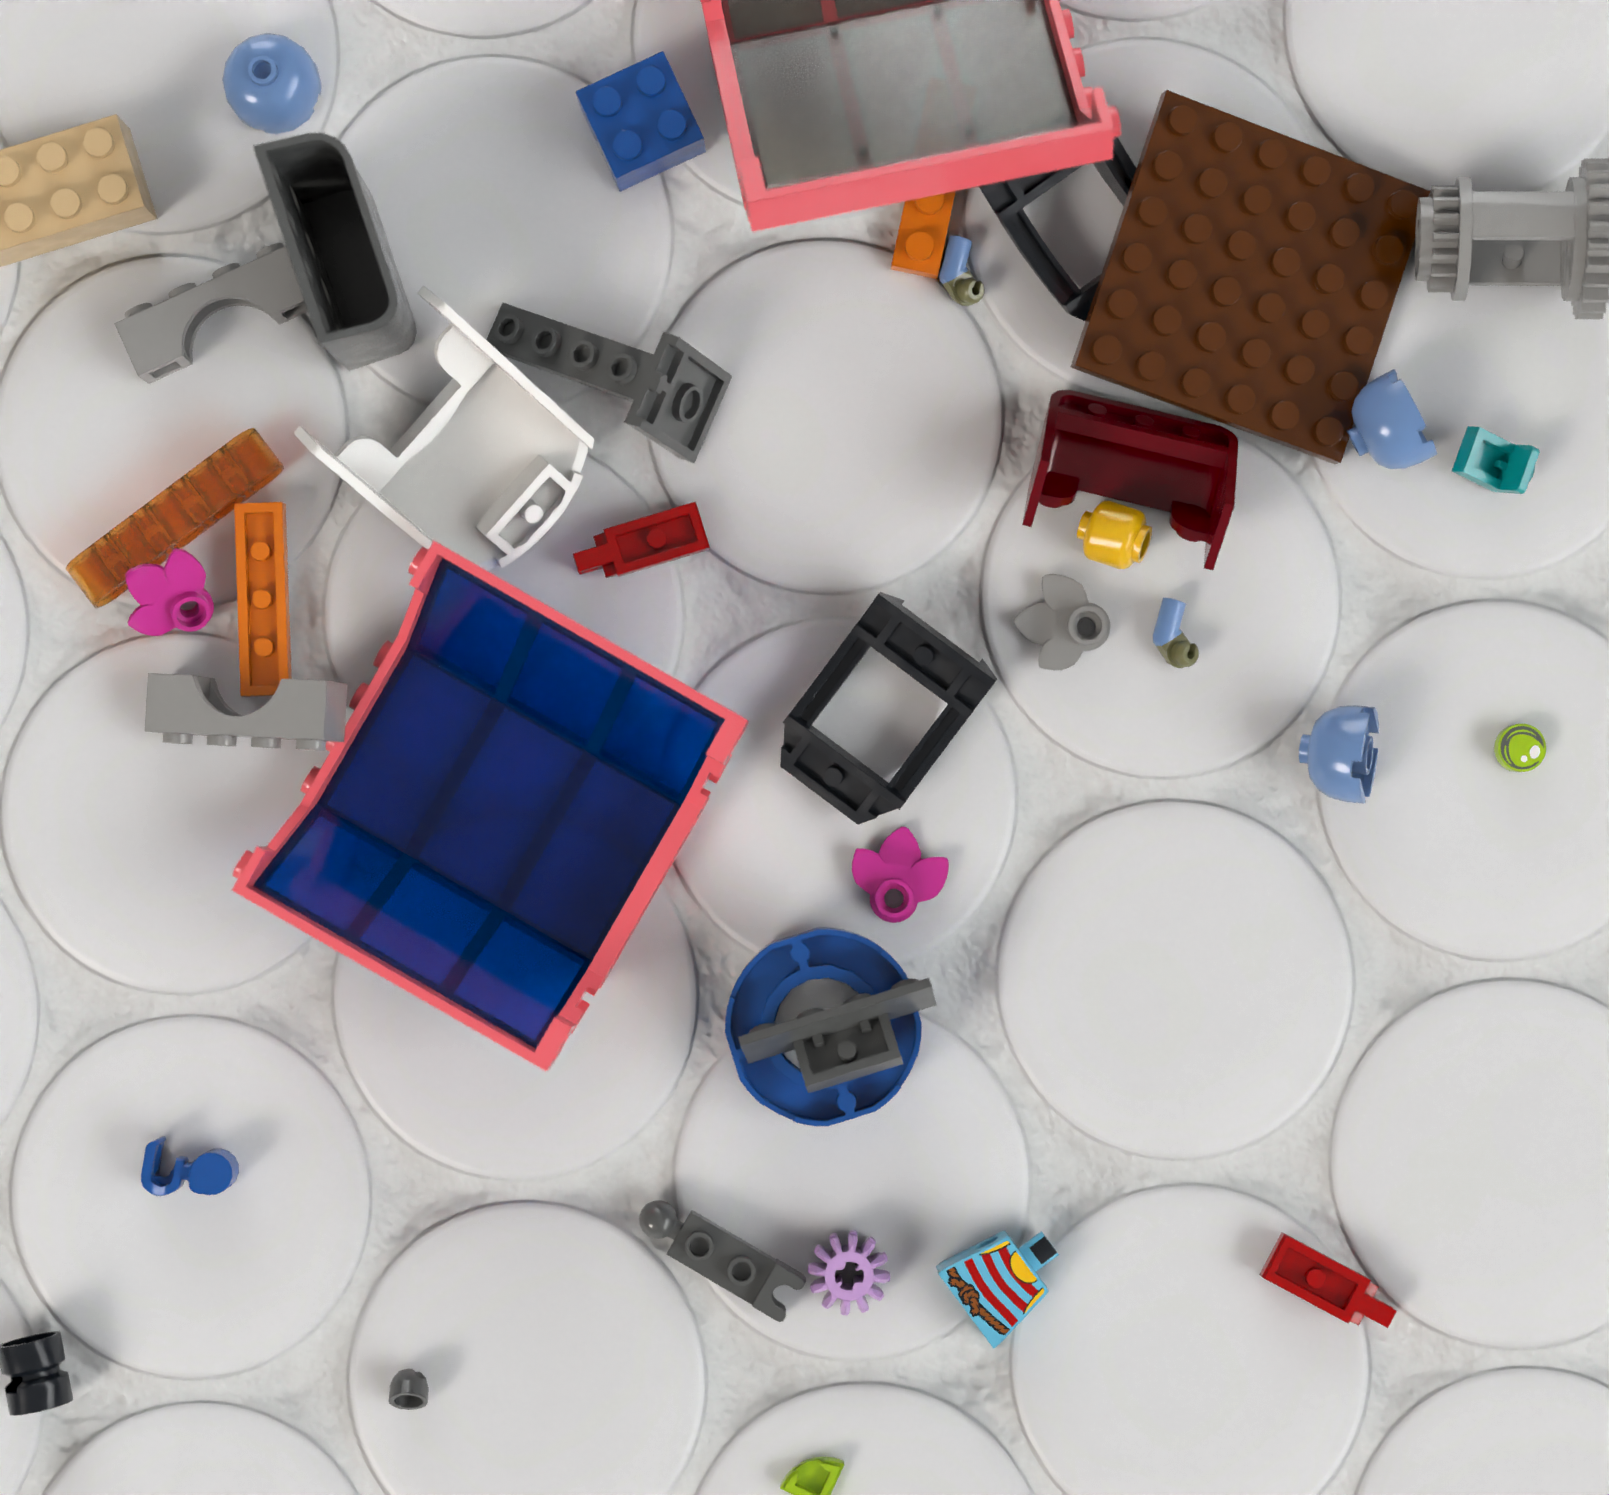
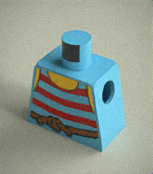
(998, 1281)

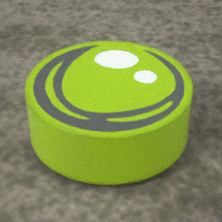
(1520, 748)

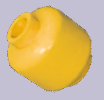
(1114, 534)

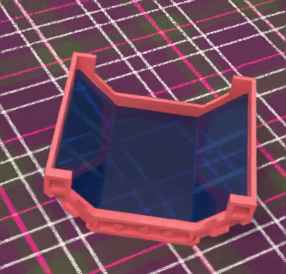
(495, 808)

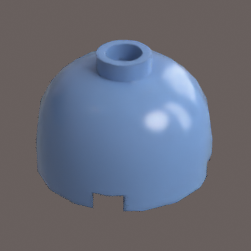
(271, 83)
(1389, 424)
(1342, 752)

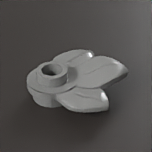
(1056, 620)

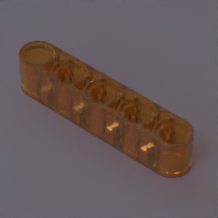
(175, 516)

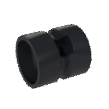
(35, 1373)

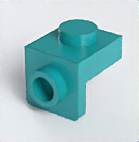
(1495, 461)

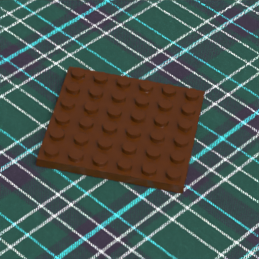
(1249, 278)

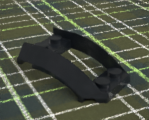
(1011, 196)
(923, 656)

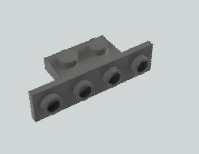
(842, 1040)

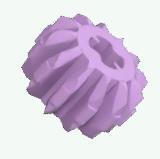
(860, 1284)

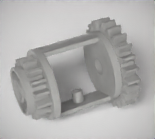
(1519, 239)

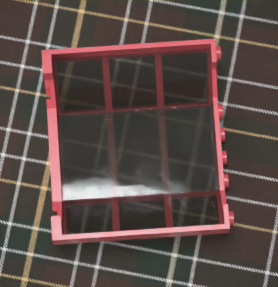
(897, 99)

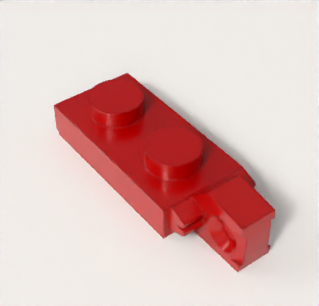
(645, 542)
(1324, 1282)

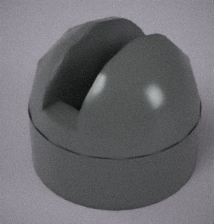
(408, 1390)

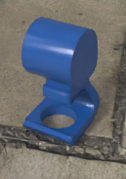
(206, 1175)

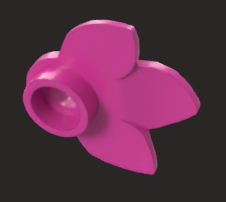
(164, 590)
(899, 868)

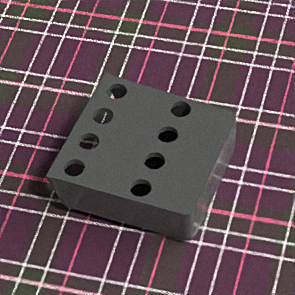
(337, 249)

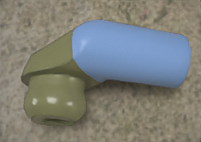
(956, 276)
(1169, 637)

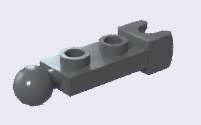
(722, 1257)

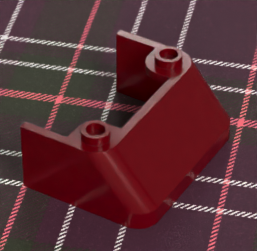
(1139, 460)

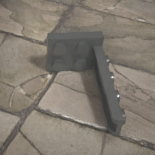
(670, 390)

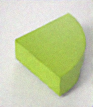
(813, 1476)

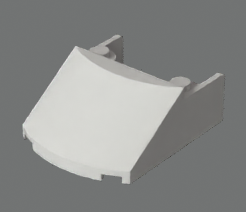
(479, 465)

